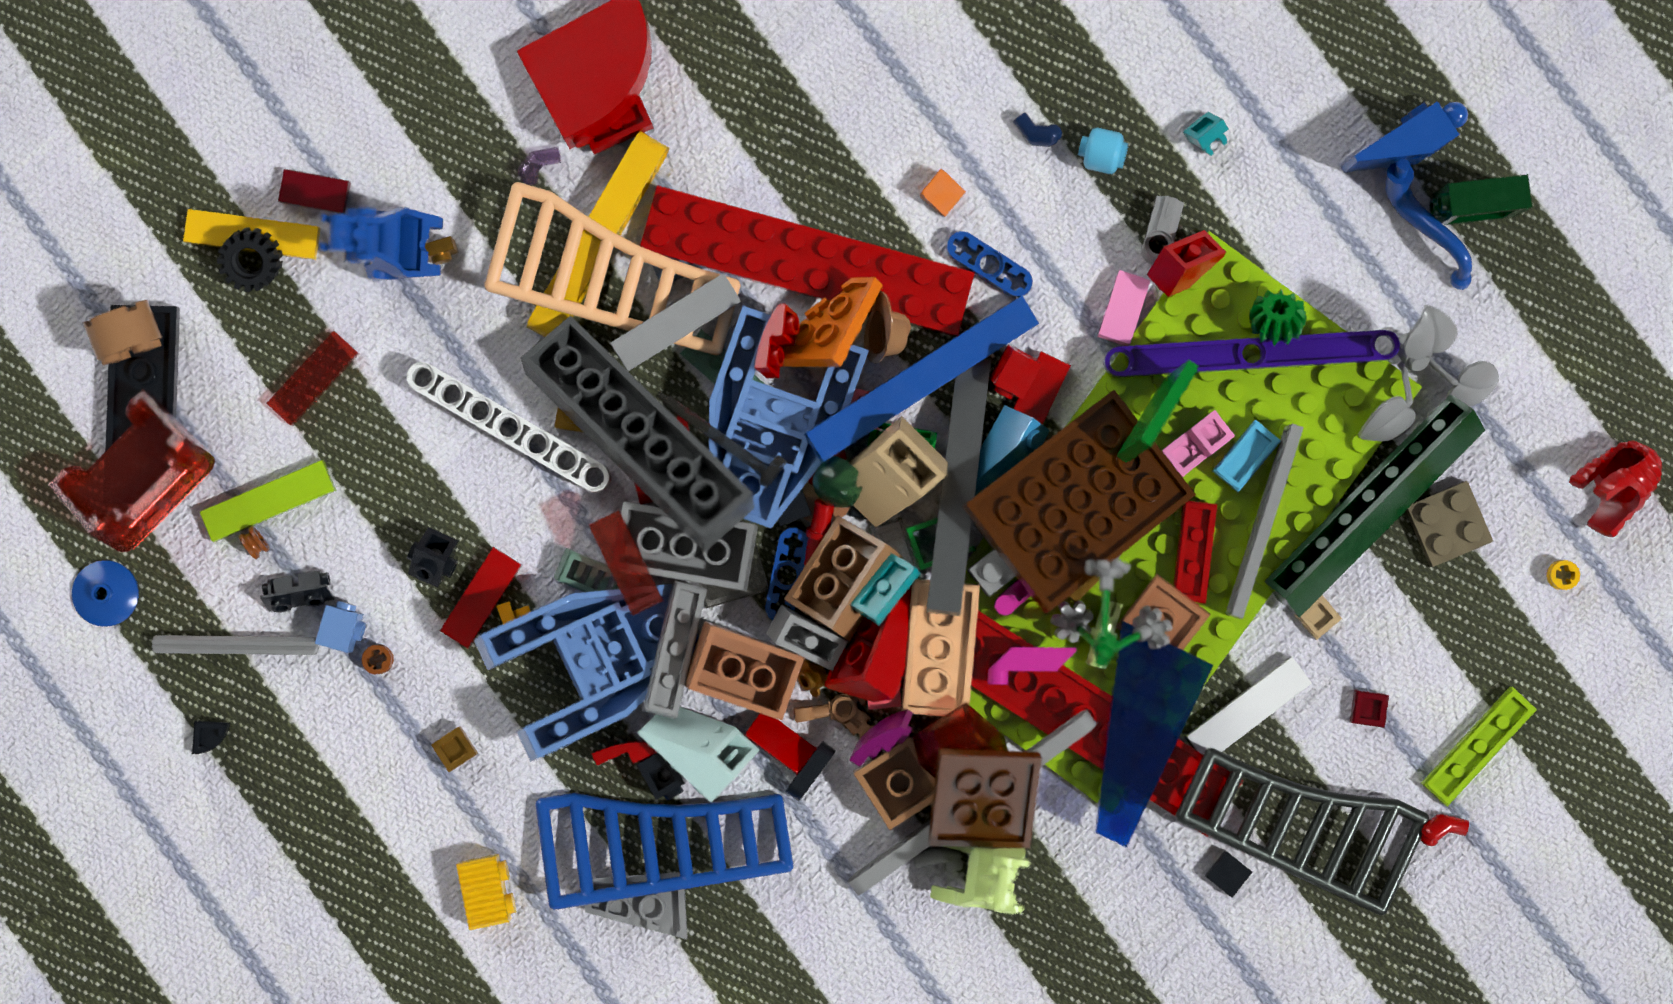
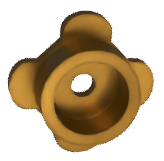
(812, 677)

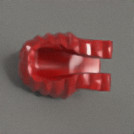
(1623, 482)

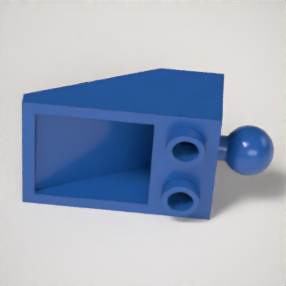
(1418, 137)

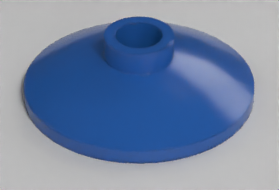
(120, 598)

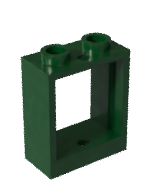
(1481, 200)

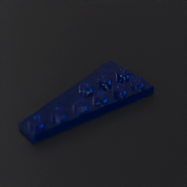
(1146, 717)

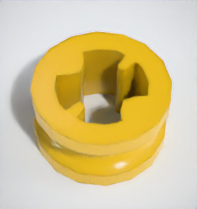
(1568, 567)

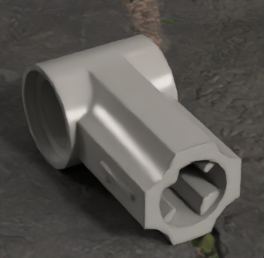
(1162, 225)

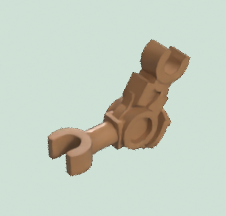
(842, 709)

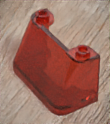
(136, 477)

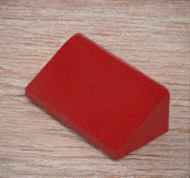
(780, 742)

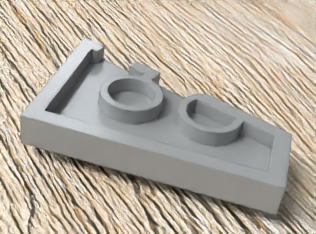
(656, 912)

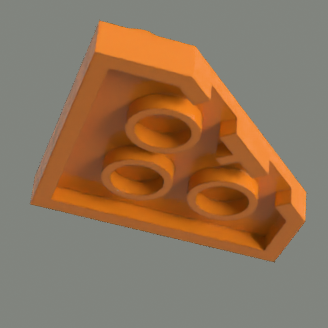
(832, 326)

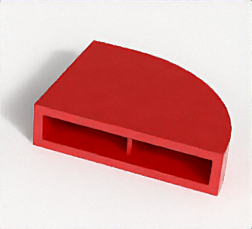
(591, 68)

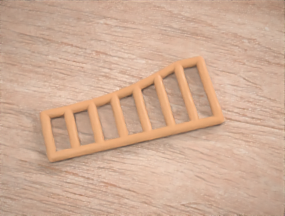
(608, 240)

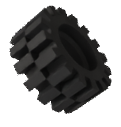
(232, 267)

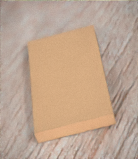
(939, 653)

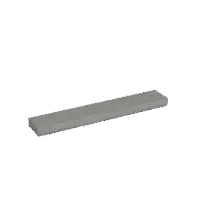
(1264, 521)

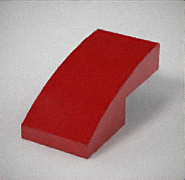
(636, 749)

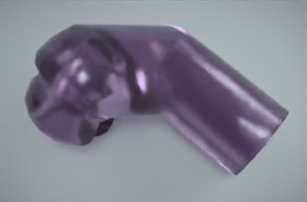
(535, 161)

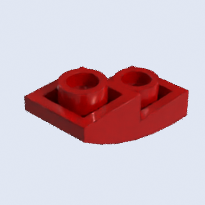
(778, 332)

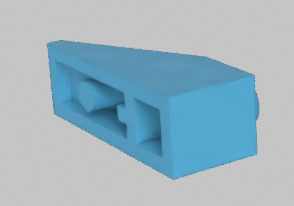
(1007, 444)

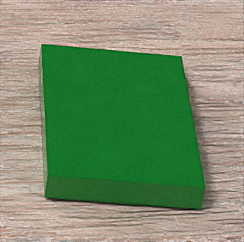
(1157, 411)

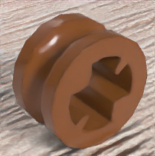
(254, 542)
(369, 653)

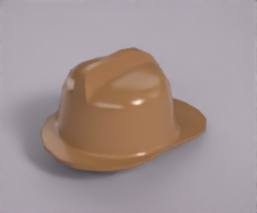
(885, 330)

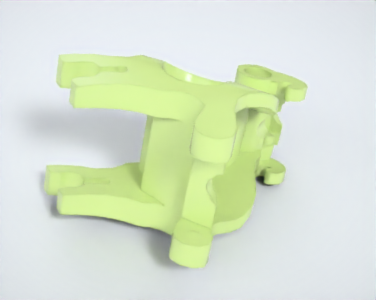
(987, 880)

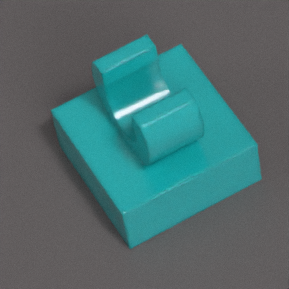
(1205, 131)

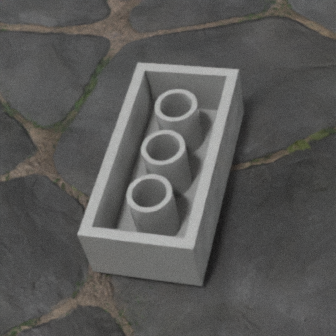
(676, 556)

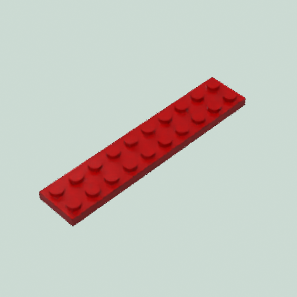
(802, 258)
(1055, 697)

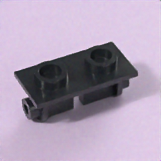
(282, 595)

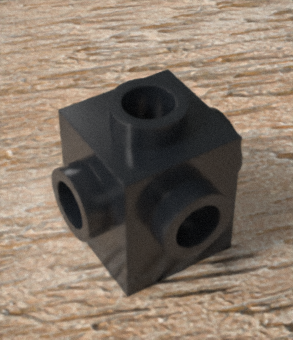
(433, 557)

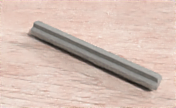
(234, 645)

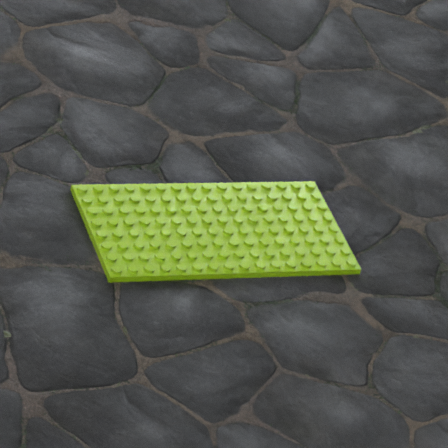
(1323, 399)

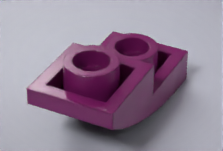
(882, 735)

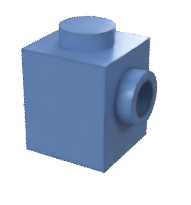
(341, 627)

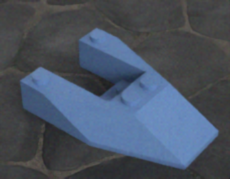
(772, 420)
(602, 650)

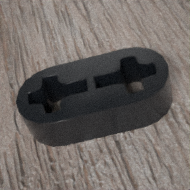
(810, 771)

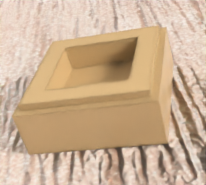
(1319, 618)

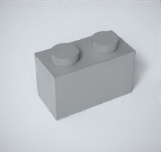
(806, 637)

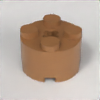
(121, 331)

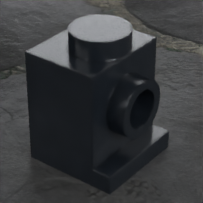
(650, 771)

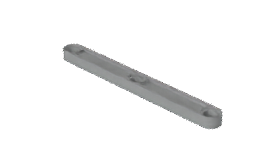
(918, 839)

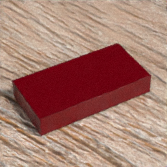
(314, 191)

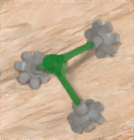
(1074, 620)

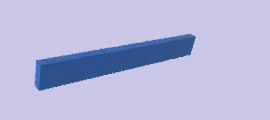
(921, 379)

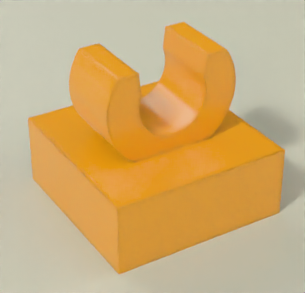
(507, 614)

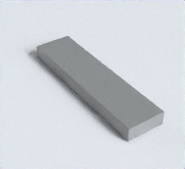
(675, 322)
(674, 650)

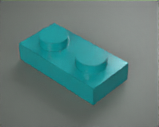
(885, 588)

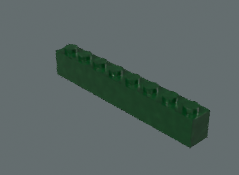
(1375, 505)

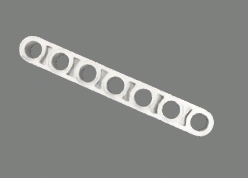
(497, 416)

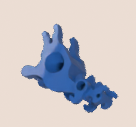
(386, 242)

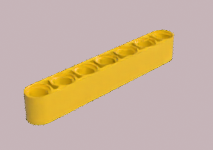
(611, 211)

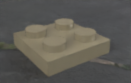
(1448, 524)

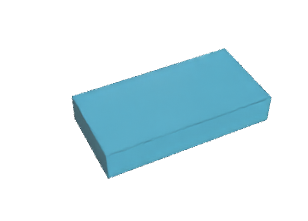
(1246, 456)

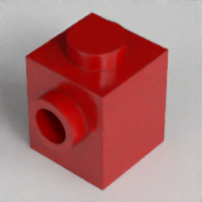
(1014, 372)

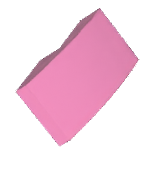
(1123, 308)
(1198, 443)

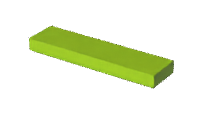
(268, 501)
(1478, 746)

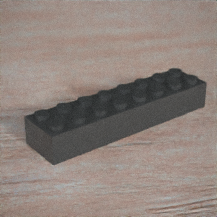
(638, 433)

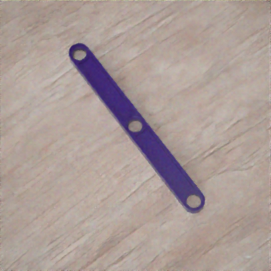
(1227, 354)

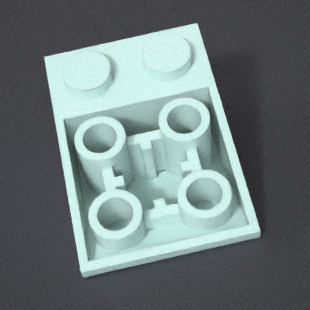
(700, 749)

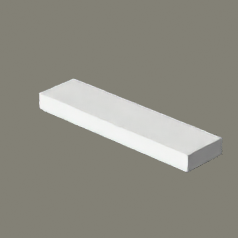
(1250, 707)

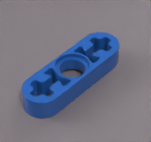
(973, 243)
(783, 548)

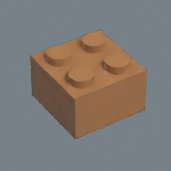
(896, 783)

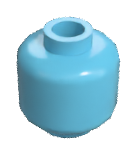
(1103, 150)

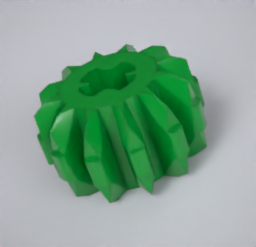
(1277, 317)

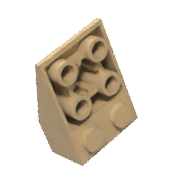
(896, 472)

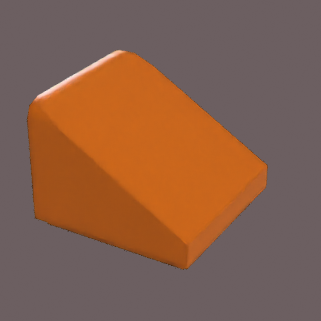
(942, 193)

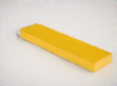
(215, 228)

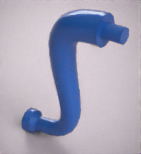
(1399, 192)

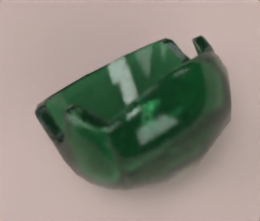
(836, 483)

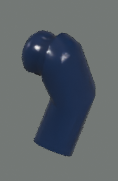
(1035, 134)

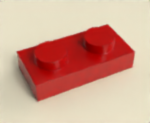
(625, 128)

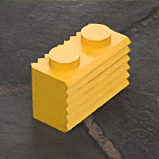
(485, 891)

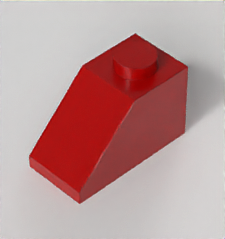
(1185, 262)

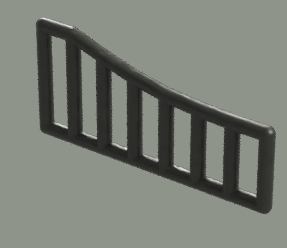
(1327, 801)

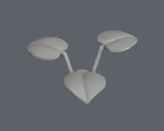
(1431, 334)

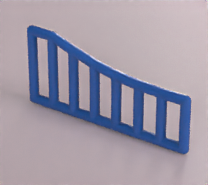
(645, 813)

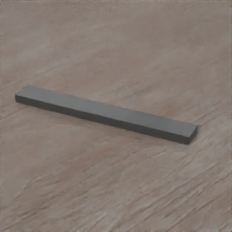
(958, 489)

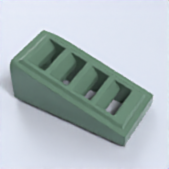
(565, 564)

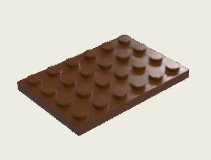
(1077, 502)

